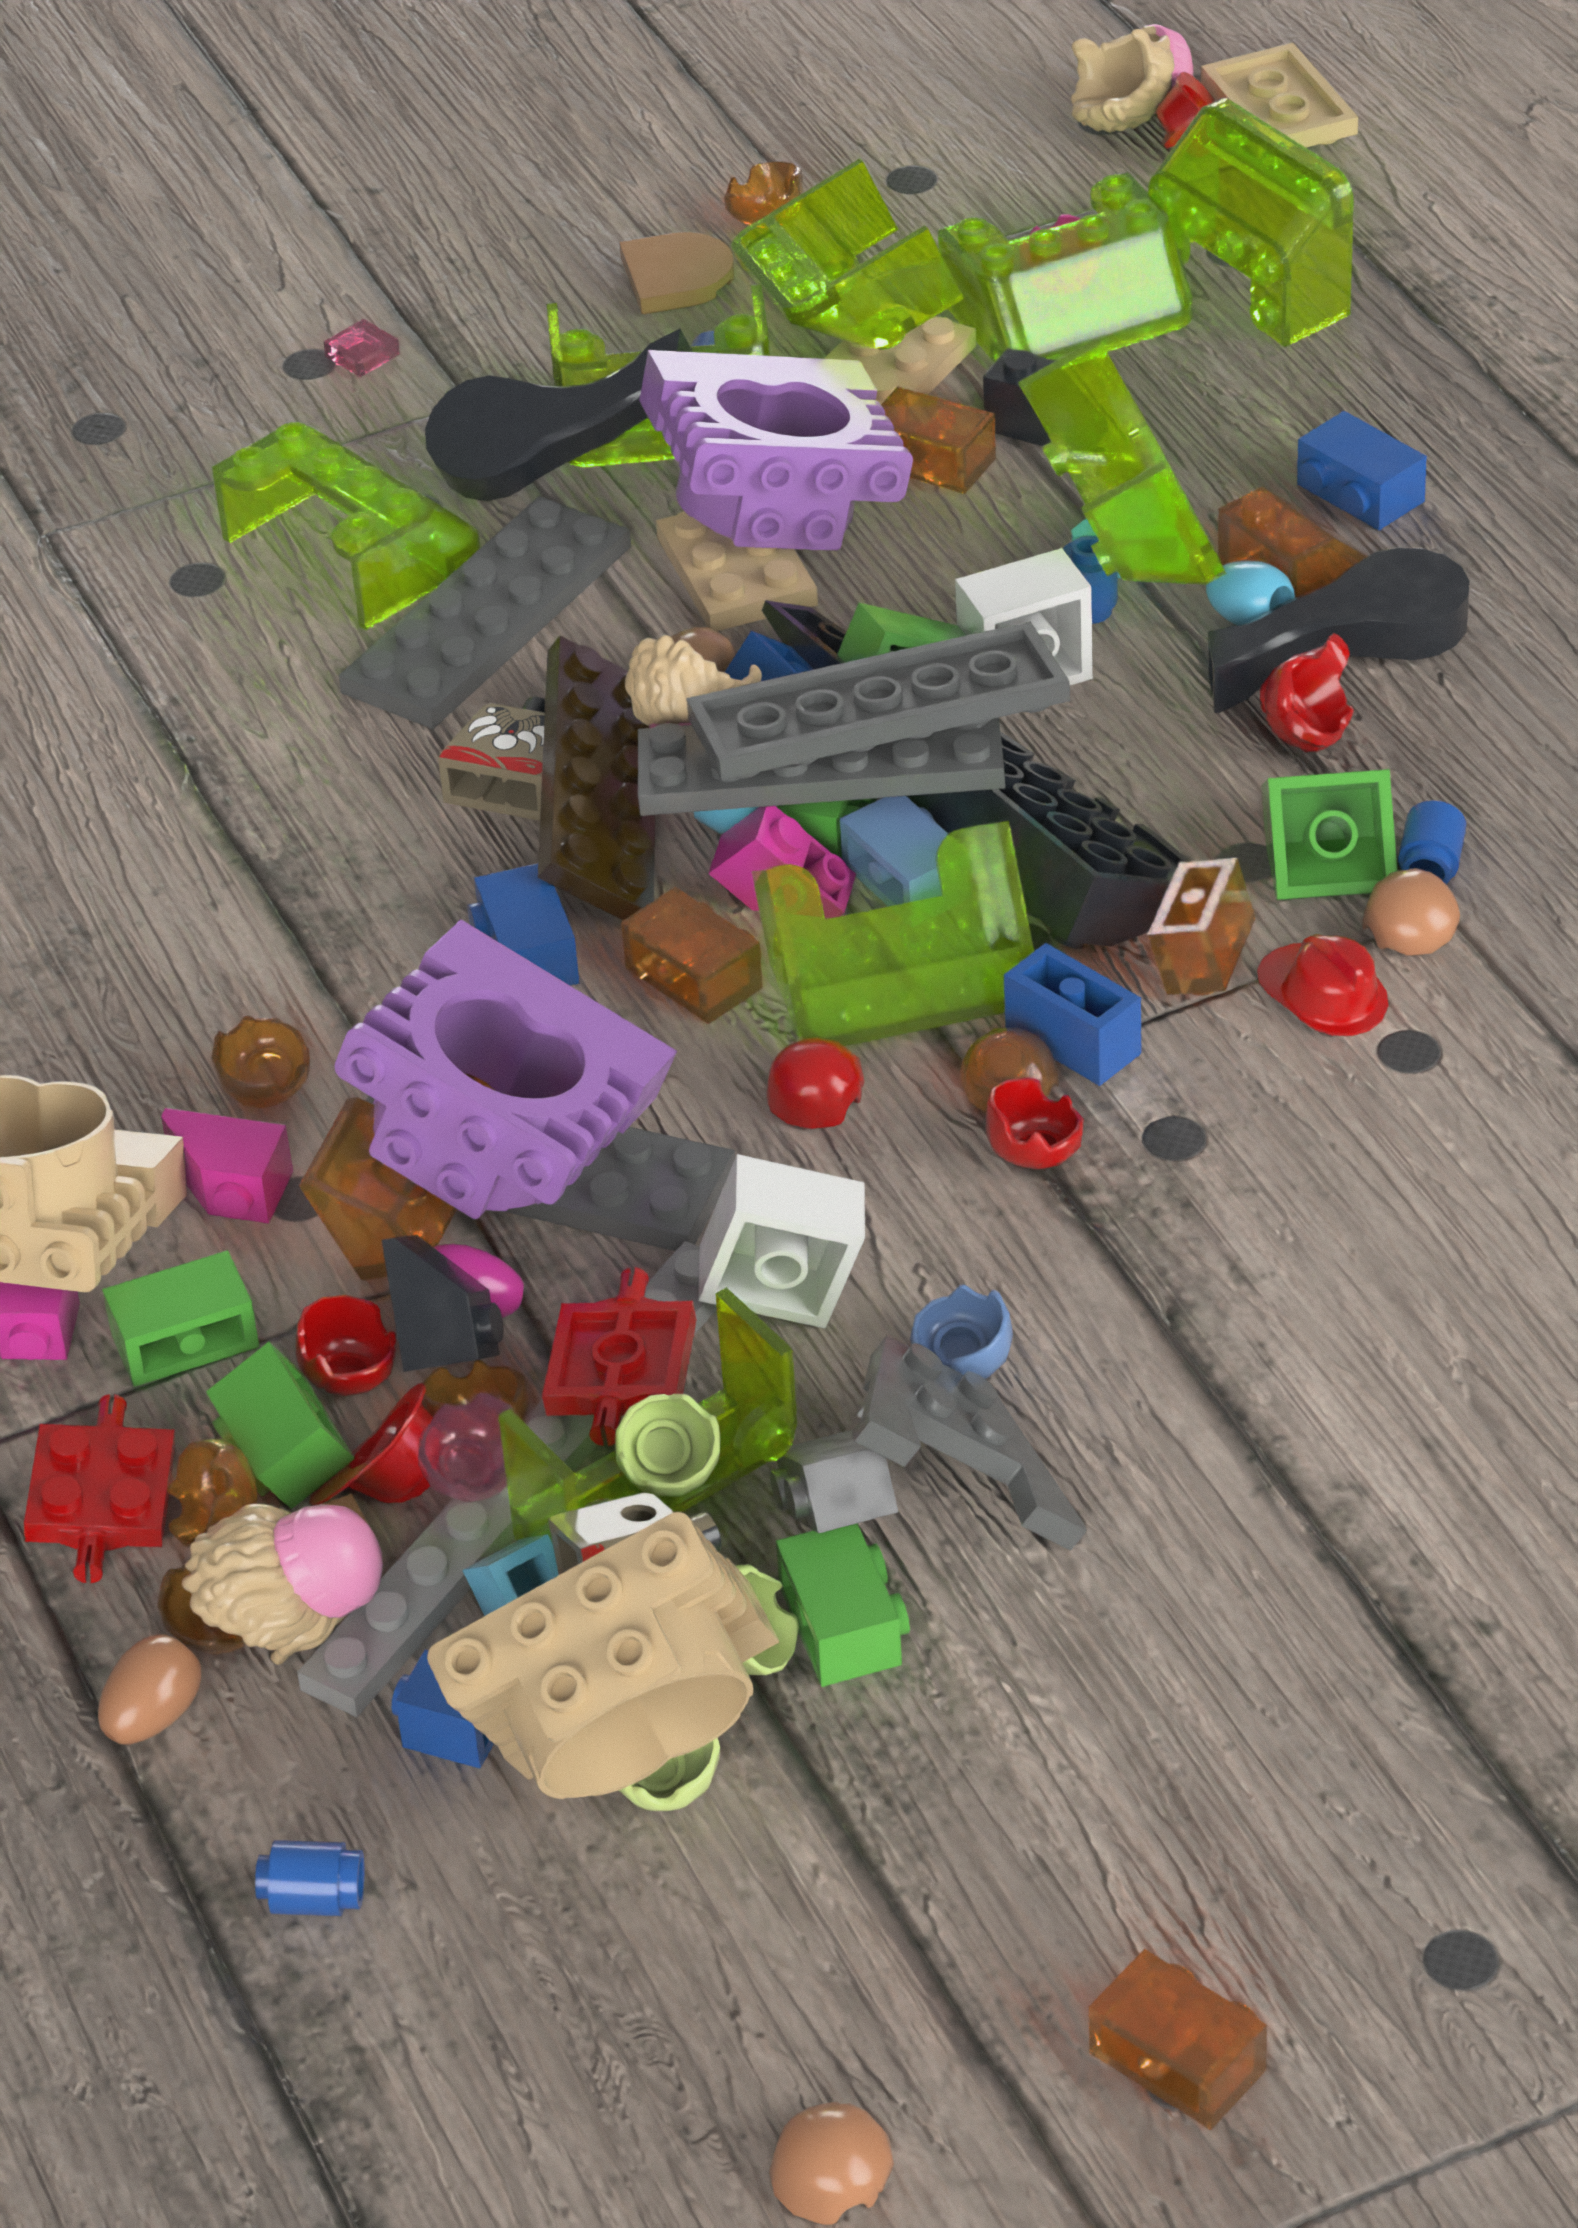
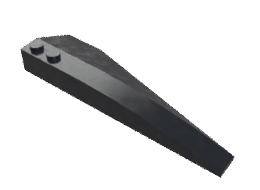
(1072, 858)

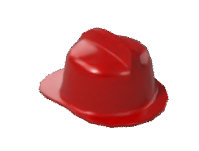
(1181, 107)
(1326, 984)
(388, 1459)

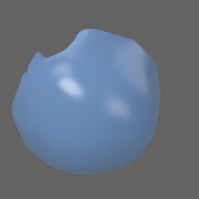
(966, 1330)

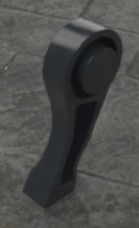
(508, 432)
(1382, 607)

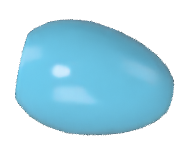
(1248, 591)

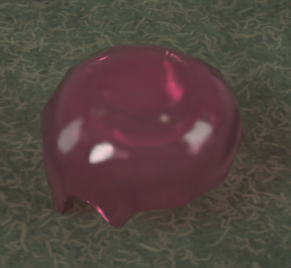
(464, 1450)

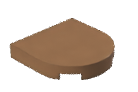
(676, 269)

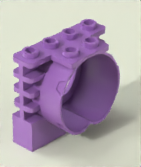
(774, 444)
(558, 1064)

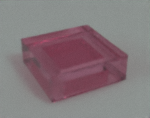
(361, 347)

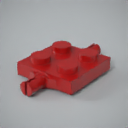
(617, 1354)
(99, 1487)

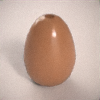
(148, 1689)

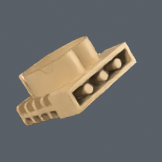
(76, 1184)
(611, 1662)

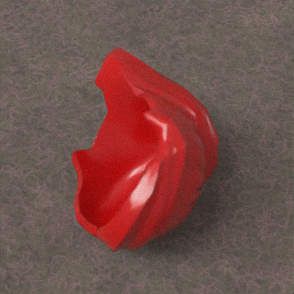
(1306, 698)

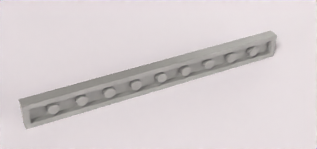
(429, 1575)

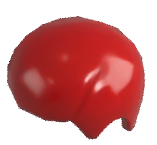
(814, 1083)
(1030, 1127)
(344, 1345)

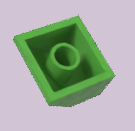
(1329, 833)

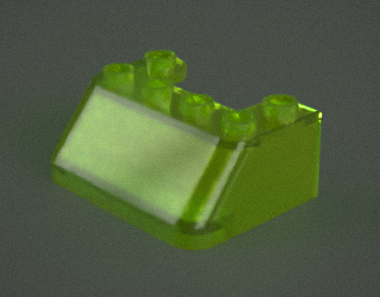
(1264, 212)
(1073, 282)
(393, 534)
(901, 962)

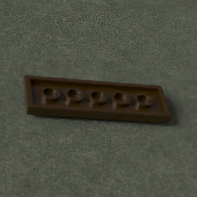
(589, 792)

